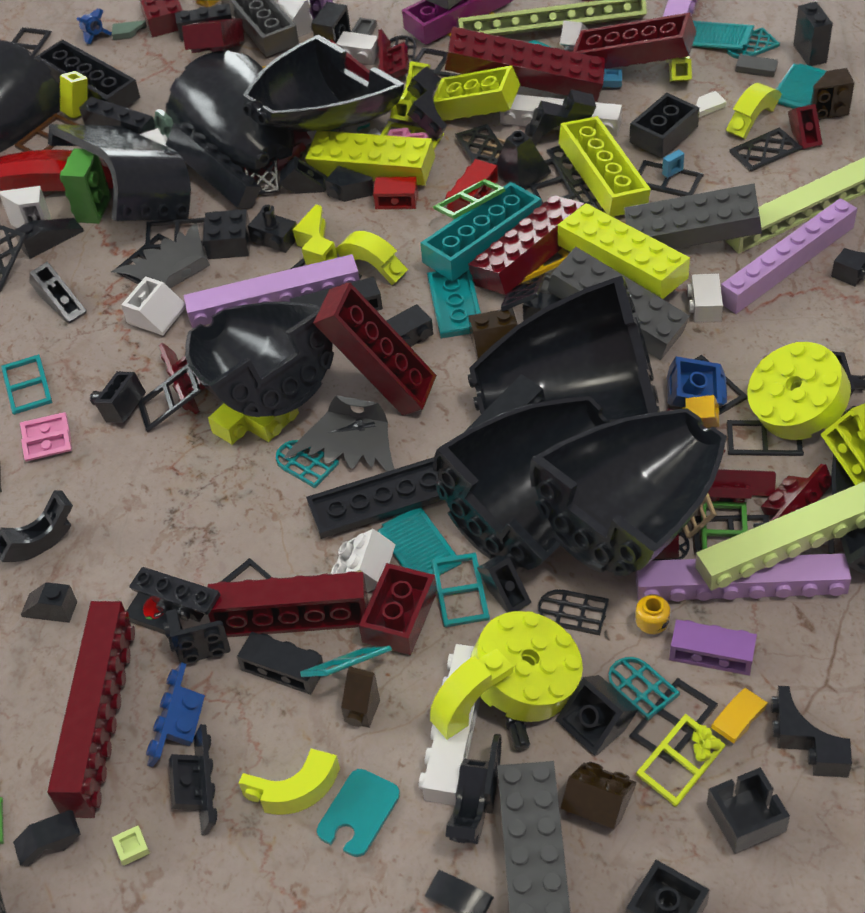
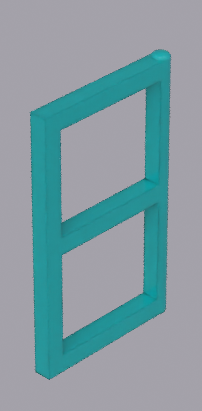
(42, 379)
(460, 589)
(345, 661)

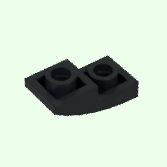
(458, 894)

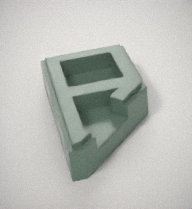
(127, 29)
(163, 122)

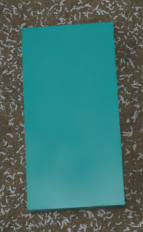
(453, 303)

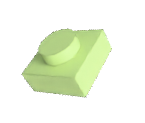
(130, 845)

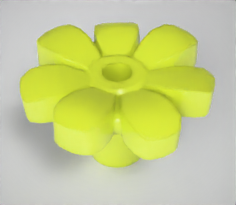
(704, 743)

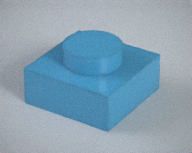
(612, 78)
(673, 163)

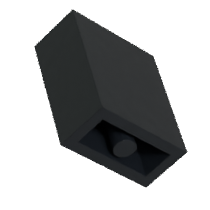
(812, 34)

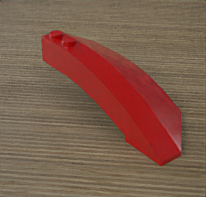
(38, 169)

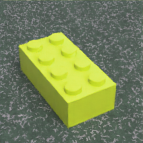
(476, 93)

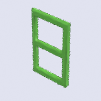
(474, 202)
(724, 533)

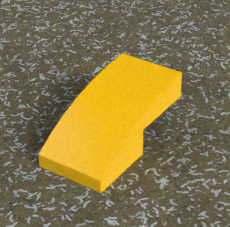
(738, 715)

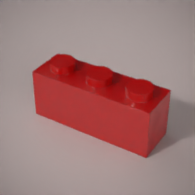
(474, 173)

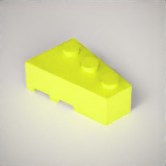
(847, 442)

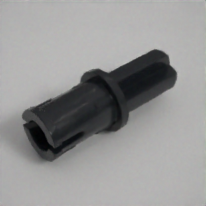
(518, 733)

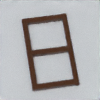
(19, 145)

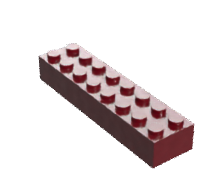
(533, 64)
(92, 710)

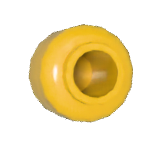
(652, 614)

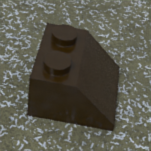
(489, 328)

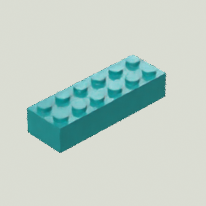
(472, 233)

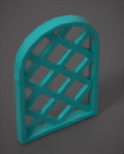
(774, 44)

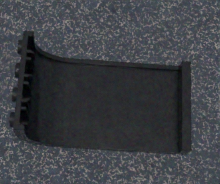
(146, 175)

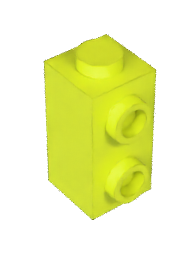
(73, 93)

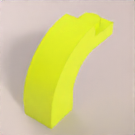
(749, 106)
(401, 109)
(375, 251)
(462, 689)
(296, 792)

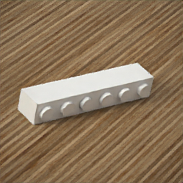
(523, 108)
(445, 756)

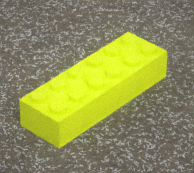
(372, 154)
(603, 165)
(624, 250)

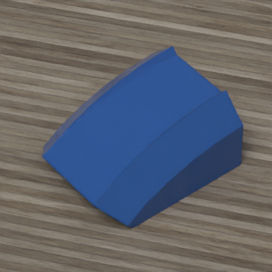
(695, 379)

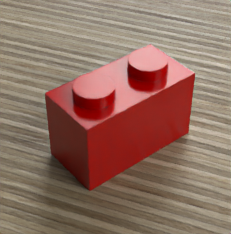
(395, 192)

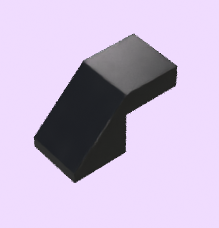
(50, 834)

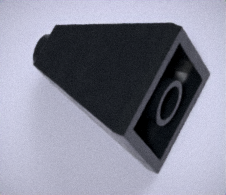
(521, 161)

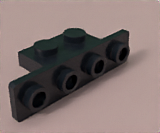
(175, 593)
(192, 781)

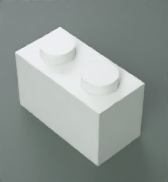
(360, 46)
(705, 297)

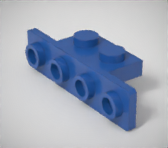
(178, 717)

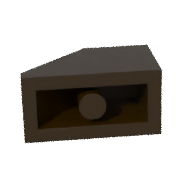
(360, 697)

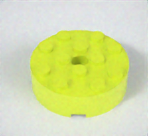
(799, 390)
(543, 661)

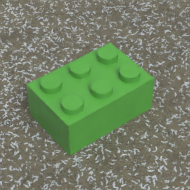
(85, 186)

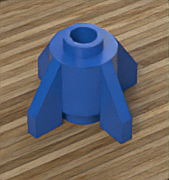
(92, 25)

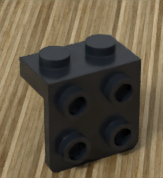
(197, 641)

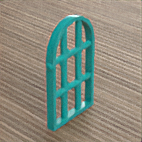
(315, 461)
(651, 687)

